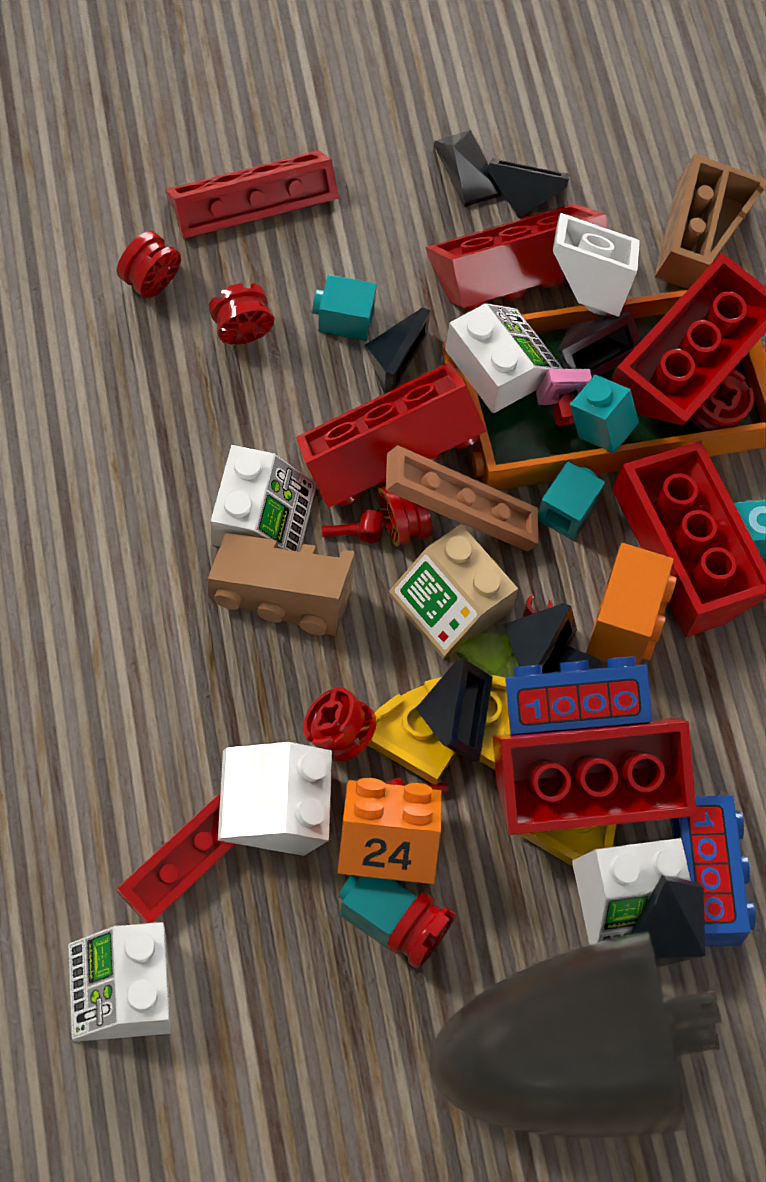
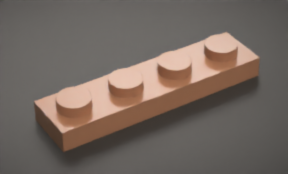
(461, 498)

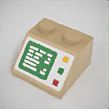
(454, 591)

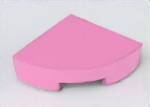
(560, 382)

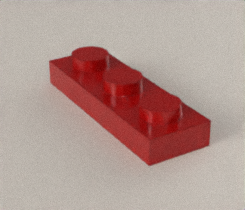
(175, 864)

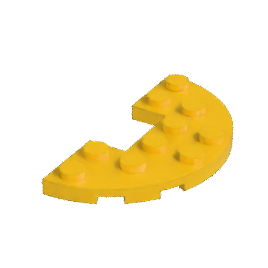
(412, 744)

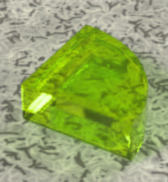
(487, 652)

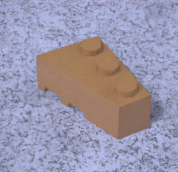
(703, 216)
(282, 582)

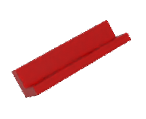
(253, 193)

